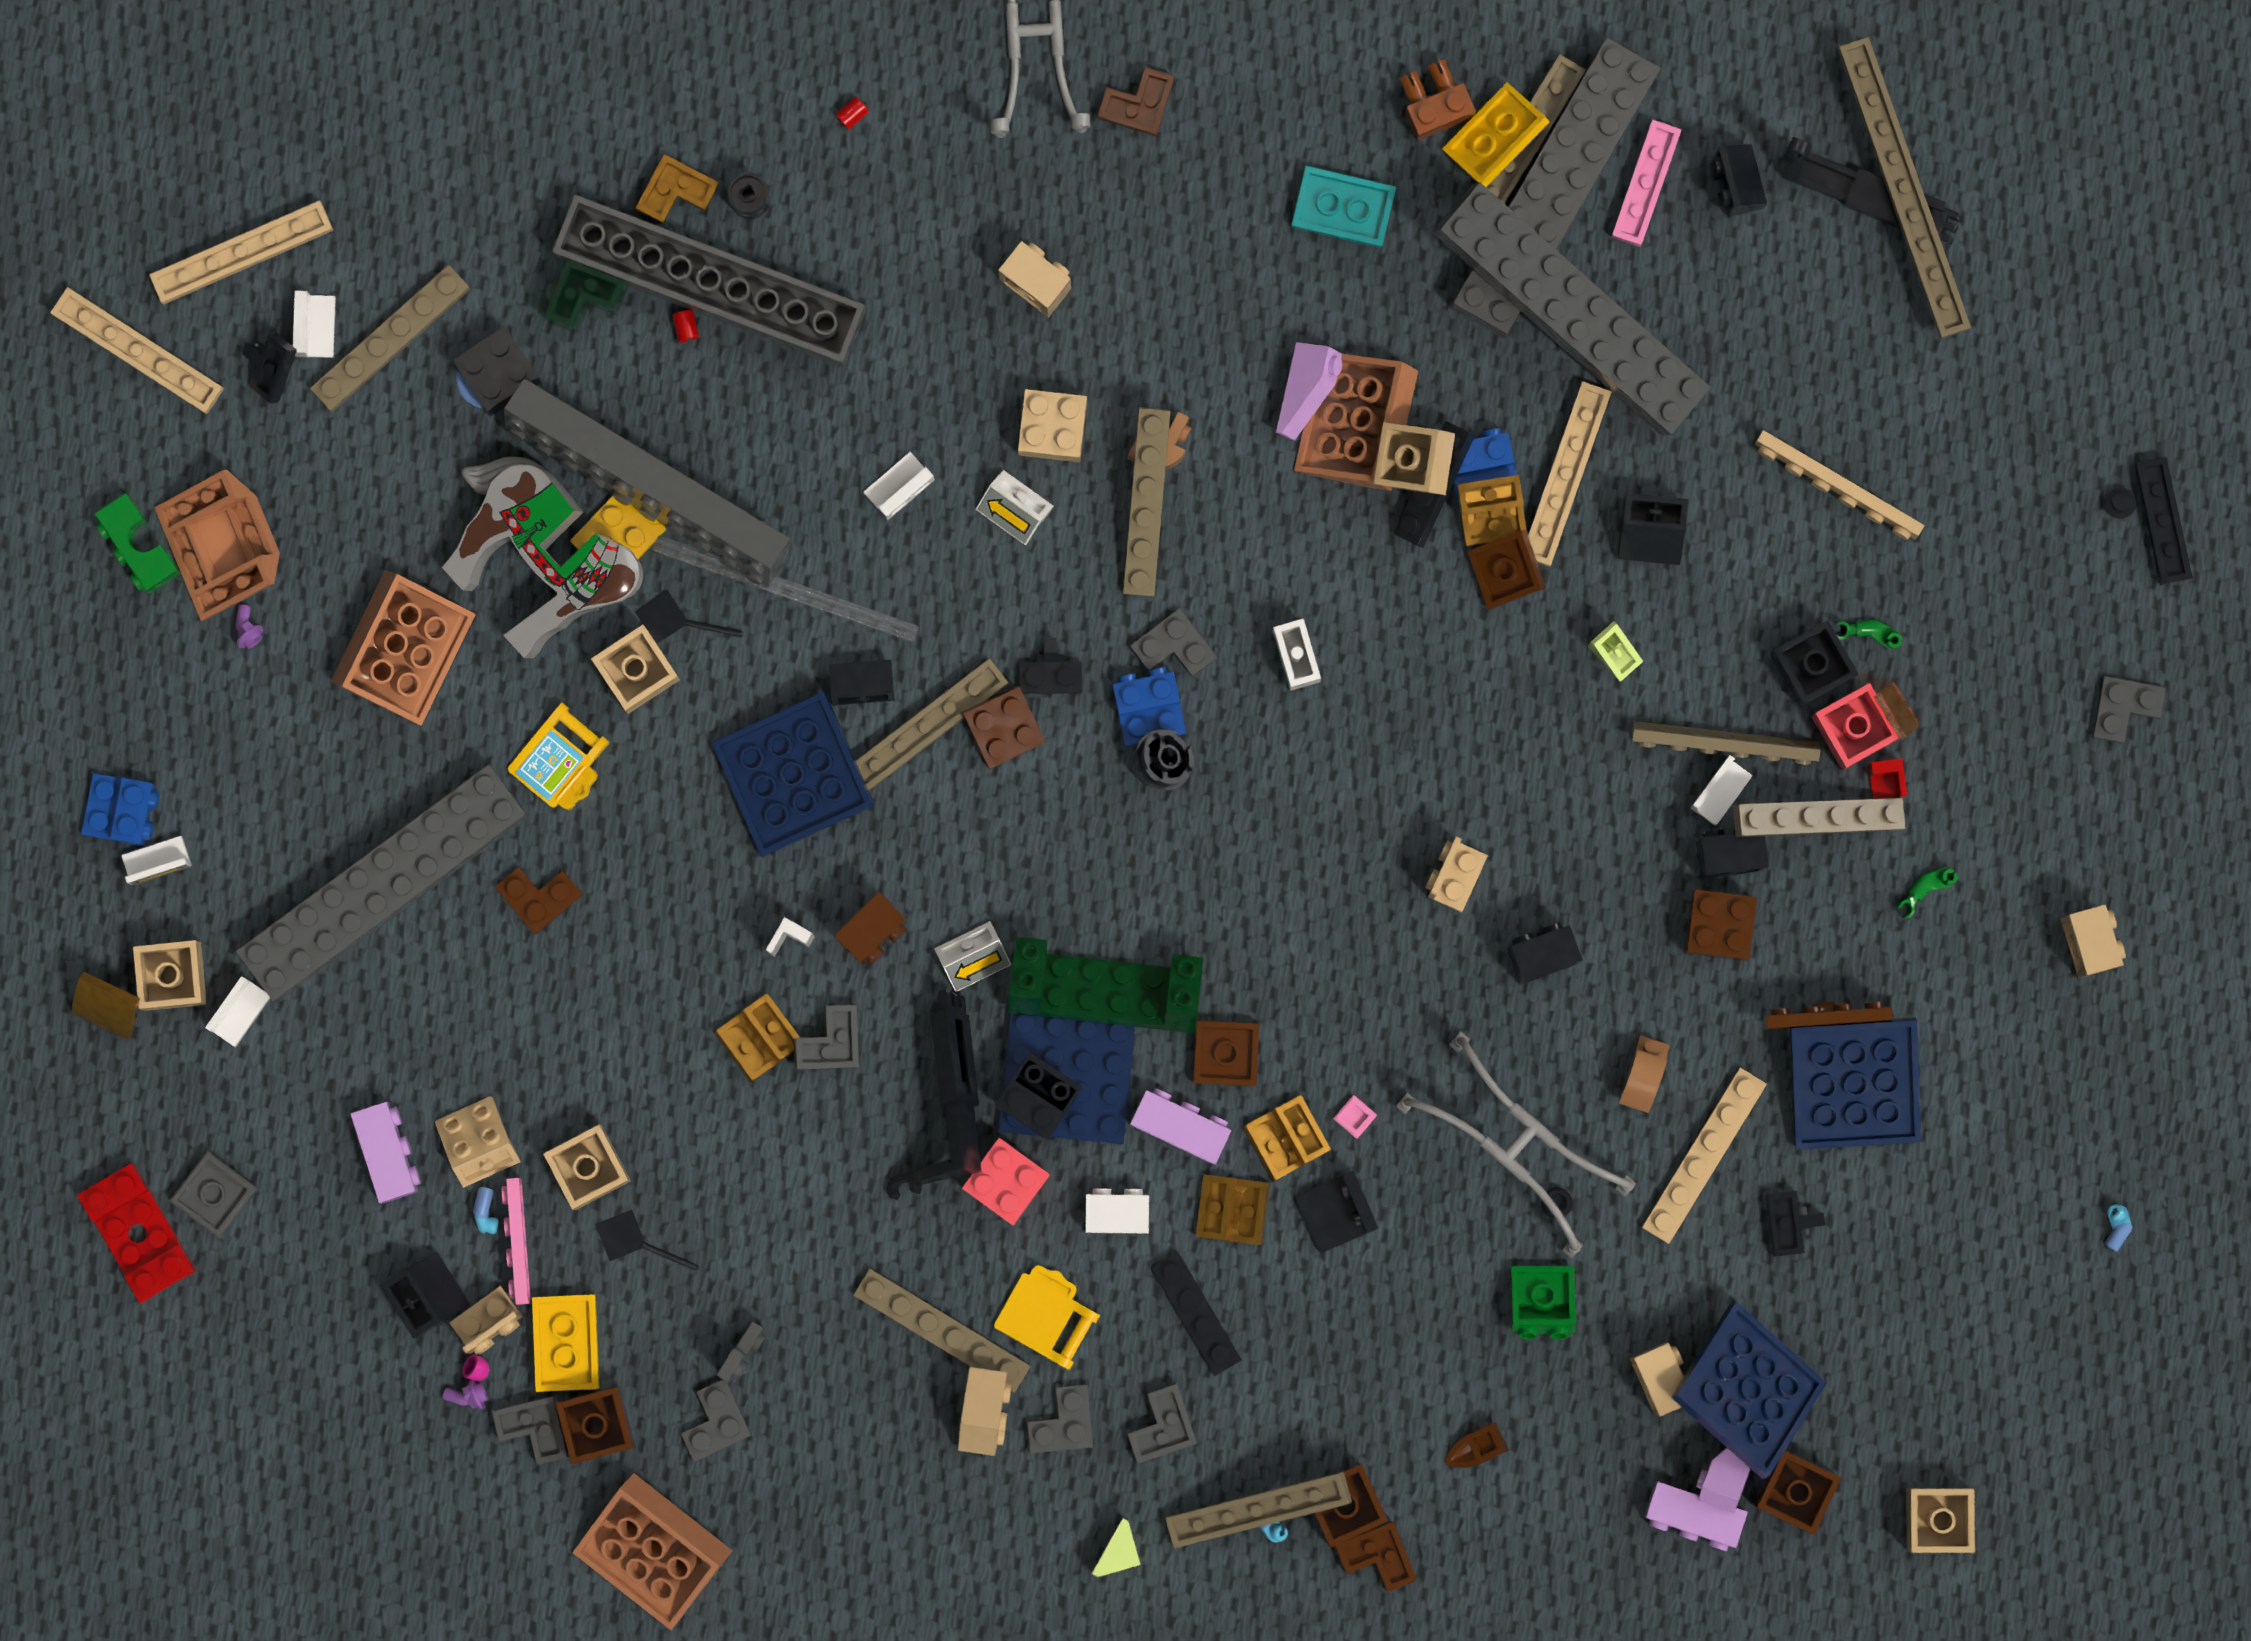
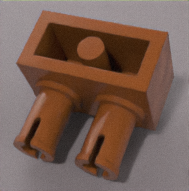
(1436, 112)

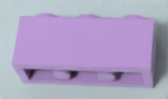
(1181, 1125)
(386, 1152)
(1695, 1518)

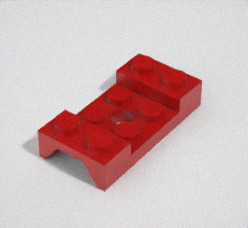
(115, 1208)

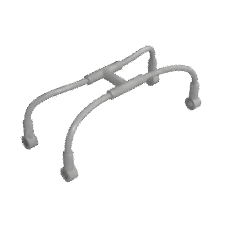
(1079, 121)
(1507, 1156)

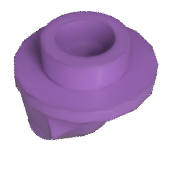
(248, 634)
(472, 1395)

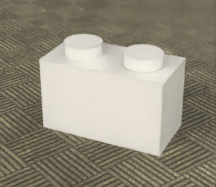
(1296, 654)
(1117, 1212)

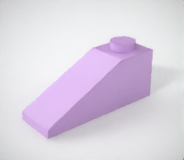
(1308, 384)
(1723, 1481)

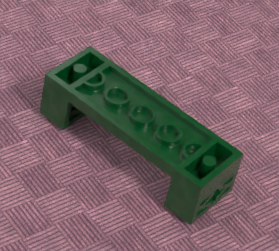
(1105, 989)

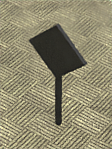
(664, 617)
(623, 1236)

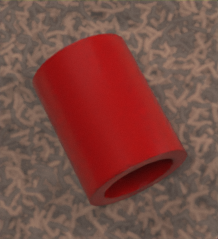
(851, 113)
(685, 326)

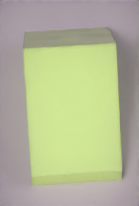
(1615, 651)
(1119, 1553)

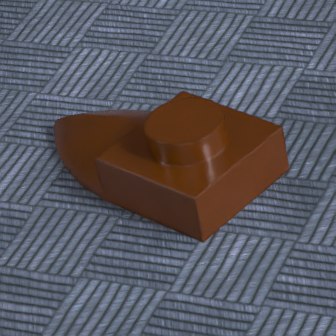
(1477, 1447)

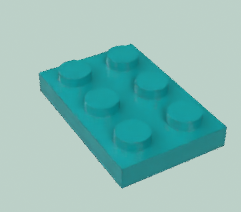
(1343, 207)

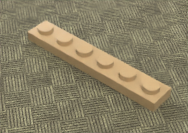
(241, 252)
(137, 350)
(1567, 471)
(1826, 479)
(1704, 1155)

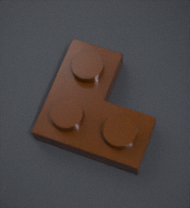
(1141, 111)
(537, 906)
(1379, 1547)

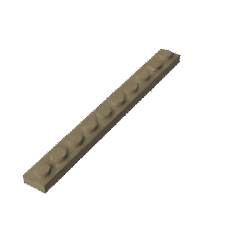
(1904, 188)

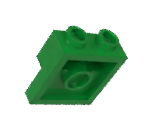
(1543, 1301)

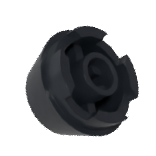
(1163, 760)

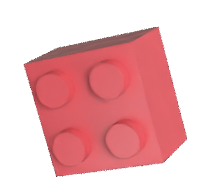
(1855, 727)
(1006, 1181)

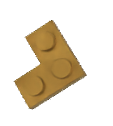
(671, 181)

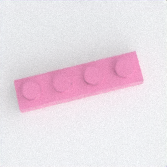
(1646, 183)
(516, 1255)

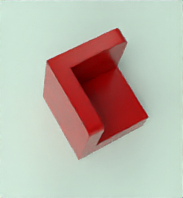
(1887, 779)

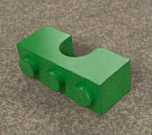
(150, 568)

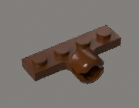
(1826, 1014)

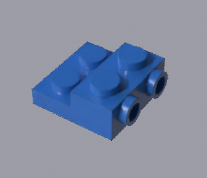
(1487, 459)
(1148, 705)
(120, 809)

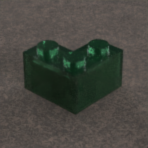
(578, 289)

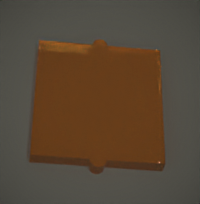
(1897, 710)

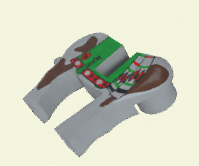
(533, 511)

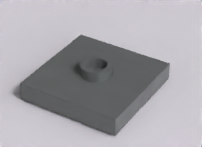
(213, 1194)

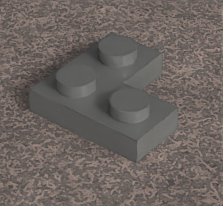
(1177, 637)
(2119, 700)
(838, 1046)
(735, 1363)
(539, 1421)
(724, 1426)
(1072, 1427)
(1172, 1427)

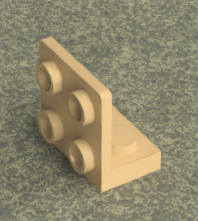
(1457, 875)
(476, 1142)
(486, 1320)

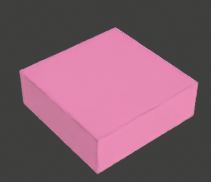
(1355, 1116)

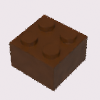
(1720, 925)
(872, 930)
(595, 1425)
(1797, 1492)
(1356, 1517)

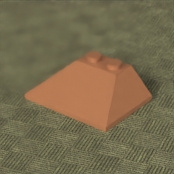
(221, 542)

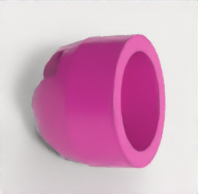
(475, 1368)

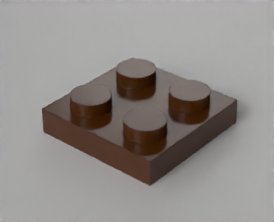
(1506, 569)
(1003, 727)
(1226, 1053)

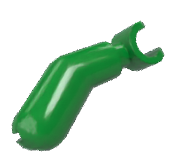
(1875, 629)
(1926, 883)

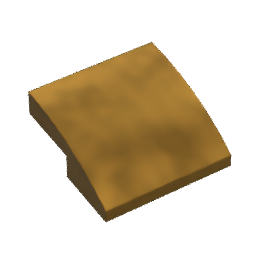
(1491, 509)
(105, 1005)
(769, 1028)
(1297, 1129)
(1218, 1205)

